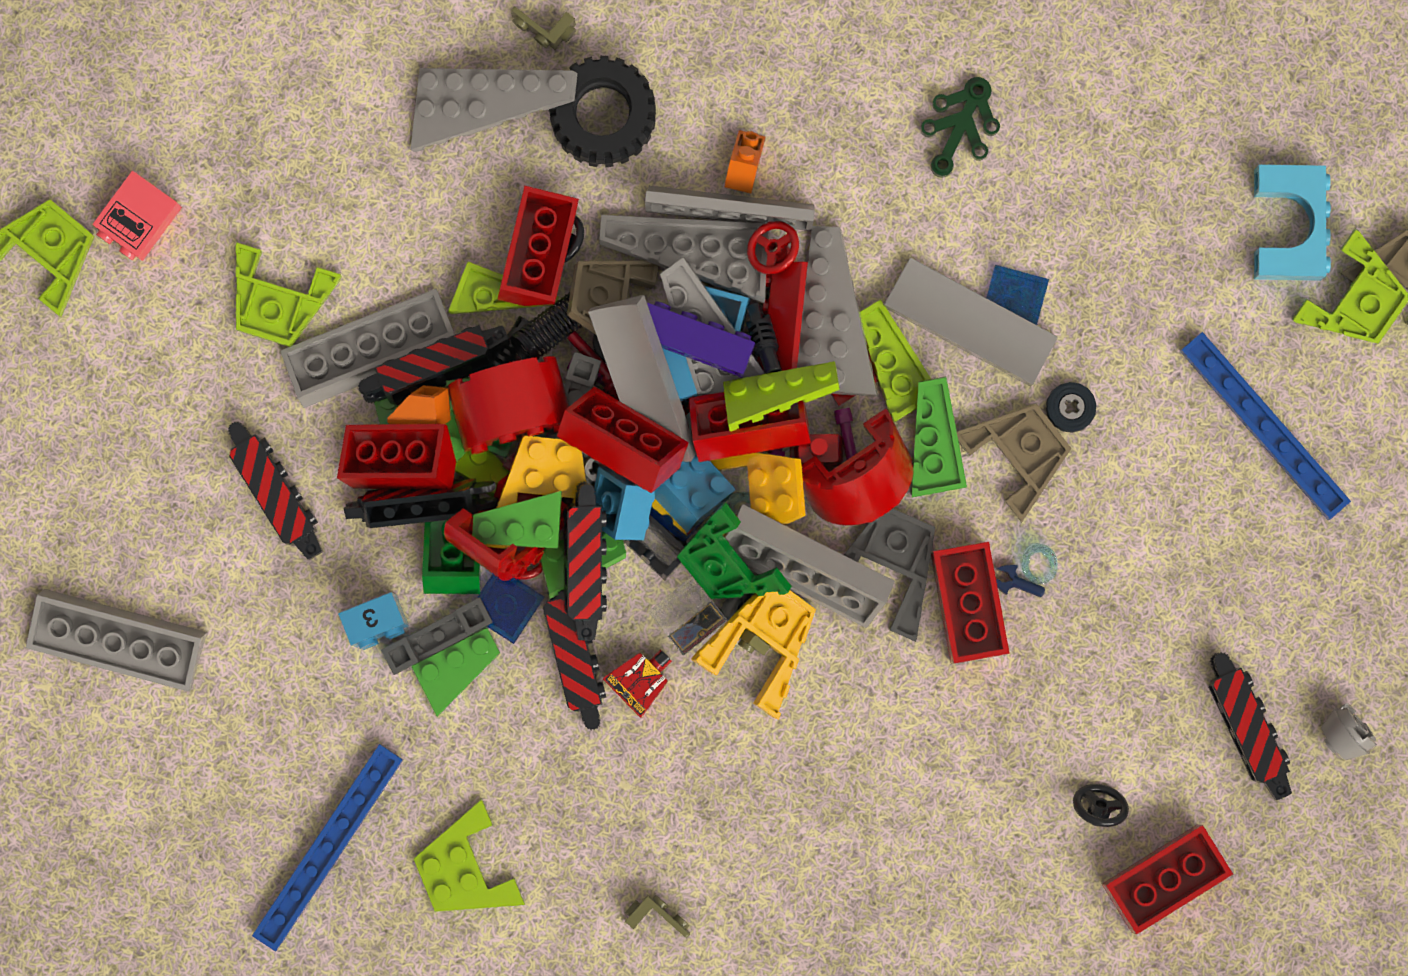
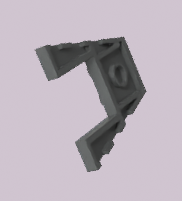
(905, 547)

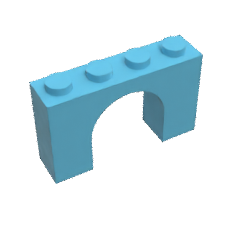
(1308, 188)

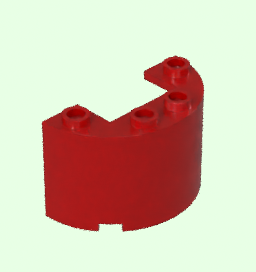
(508, 402)
(865, 483)
(501, 562)

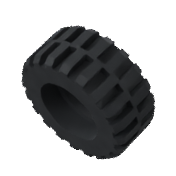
(626, 141)

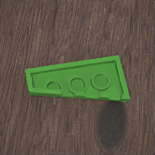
(936, 447)

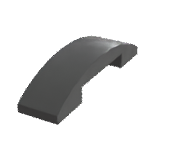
(579, 380)
(437, 636)

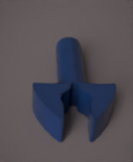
(1018, 582)

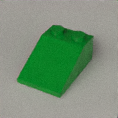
(445, 566)

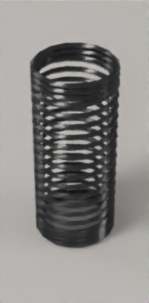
(527, 342)

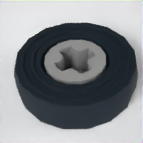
(1085, 405)

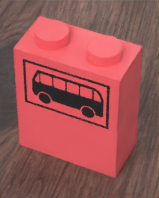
(136, 217)

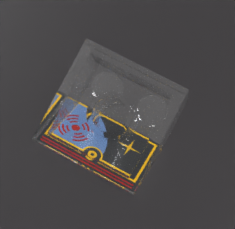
(687, 616)

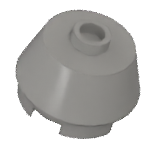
(1347, 733)

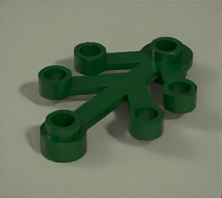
(963, 123)

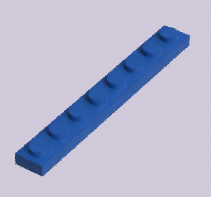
(1265, 426)
(327, 847)

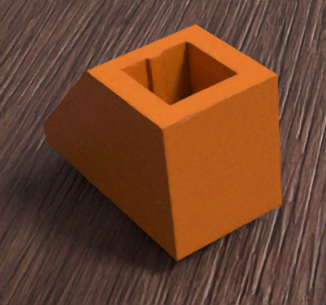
(744, 161)
(423, 406)

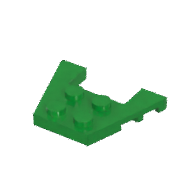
(720, 568)

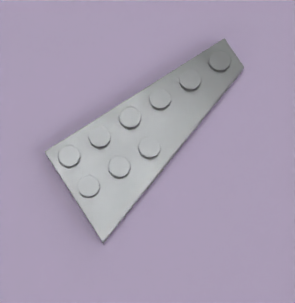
(478, 99)
(710, 247)
(688, 294)
(832, 316)

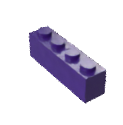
(701, 341)

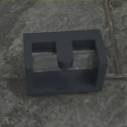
(658, 549)

